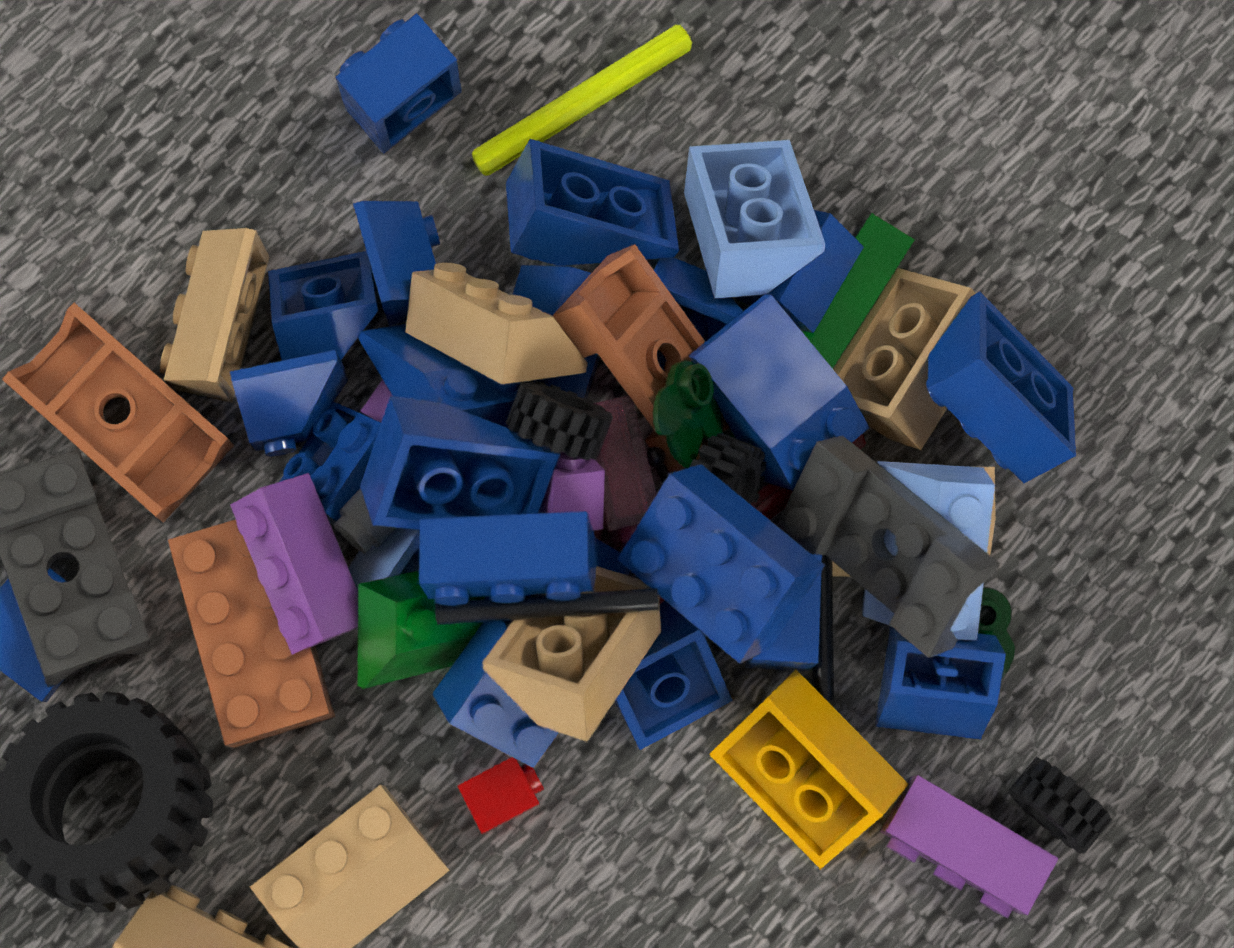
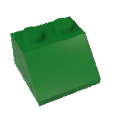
(401, 632)

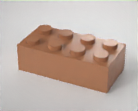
(245, 657)

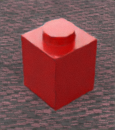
(501, 793)

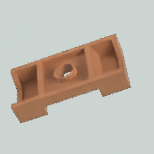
(626, 319)
(160, 446)

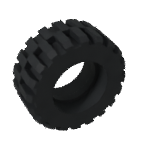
(51, 763)

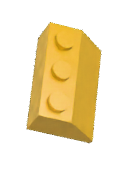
(809, 769)

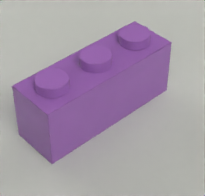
(298, 562)
(967, 847)

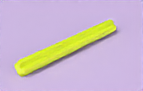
(582, 99)

